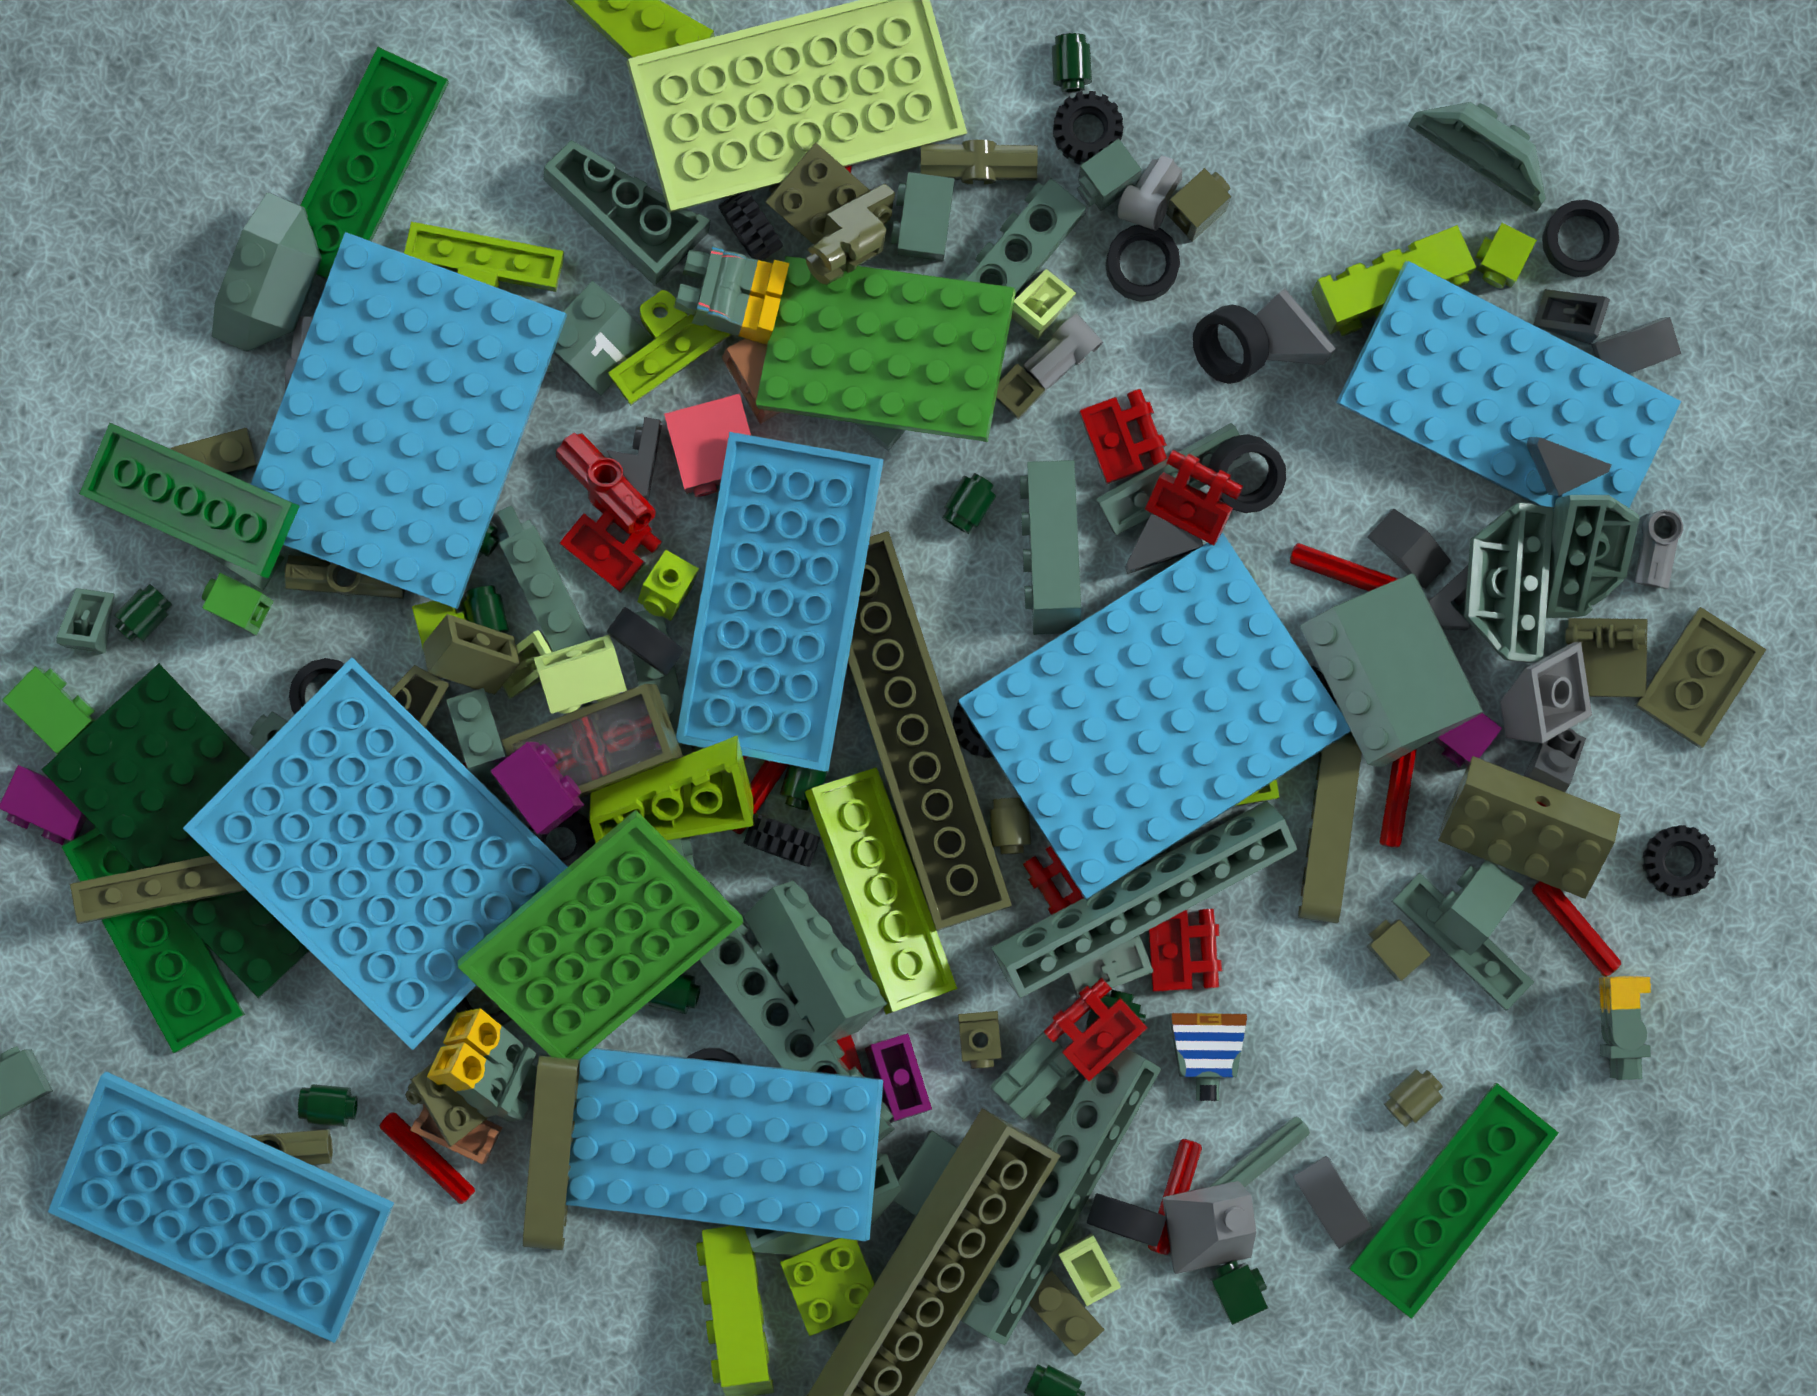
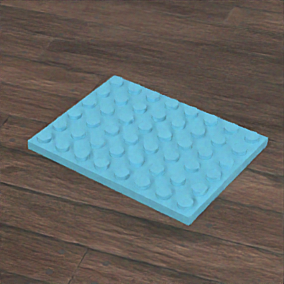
(405, 417)
(1154, 716)
(375, 849)

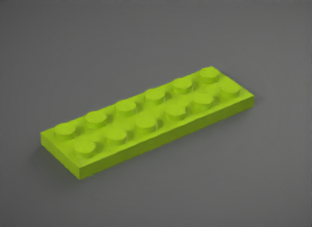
(881, 890)

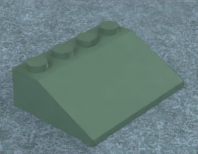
(1391, 670)

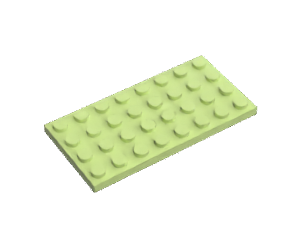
(755, 100)

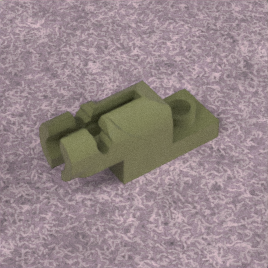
(852, 235)

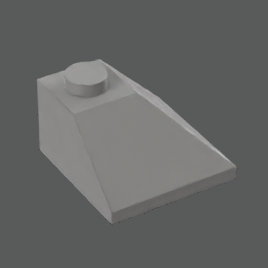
(1292, 333)
(1548, 697)
(1210, 1226)

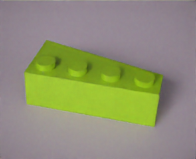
(641, 25)
(1363, 290)
(682, 797)
(735, 1312)

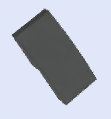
(1639, 347)
(1333, 1202)

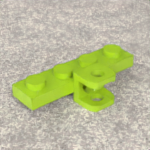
(486, 257)
(674, 347)

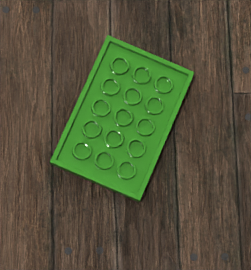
(888, 350)
(600, 940)

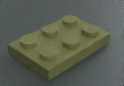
(1700, 677)

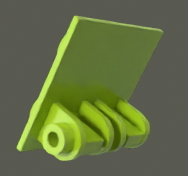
(828, 1283)

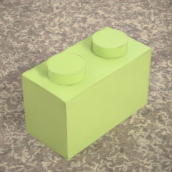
(580, 675)

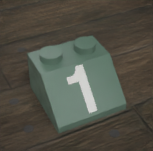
(598, 337)

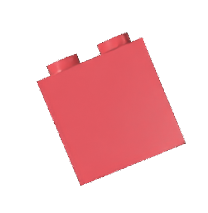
(701, 440)

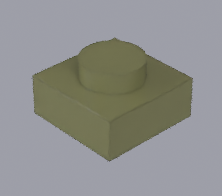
(1018, 391)

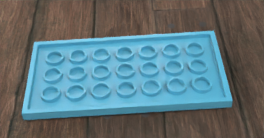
(1485, 381)
(779, 600)
(725, 1143)
(220, 1207)

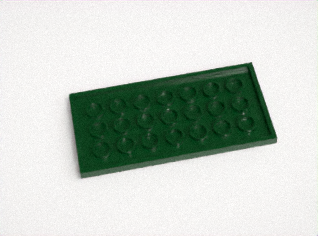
(141, 780)

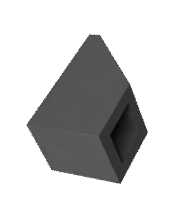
(1556, 760)

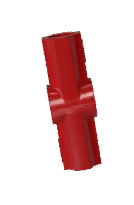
(593, 470)

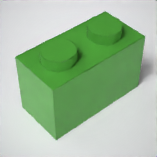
(236, 603)
(49, 709)

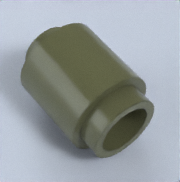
(1010, 825)
(1414, 1097)

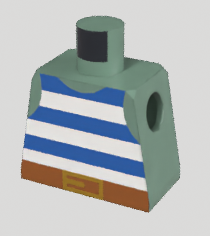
(1208, 1048)

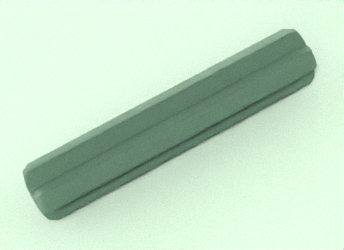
(1266, 1153)

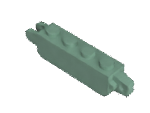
(541, 583)

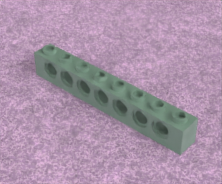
(1046, 200)
(1144, 899)
(758, 1011)
(1075, 1184)

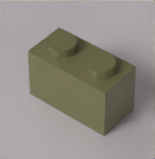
(1199, 203)
(470, 654)

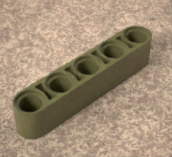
(1330, 831)
(550, 1152)

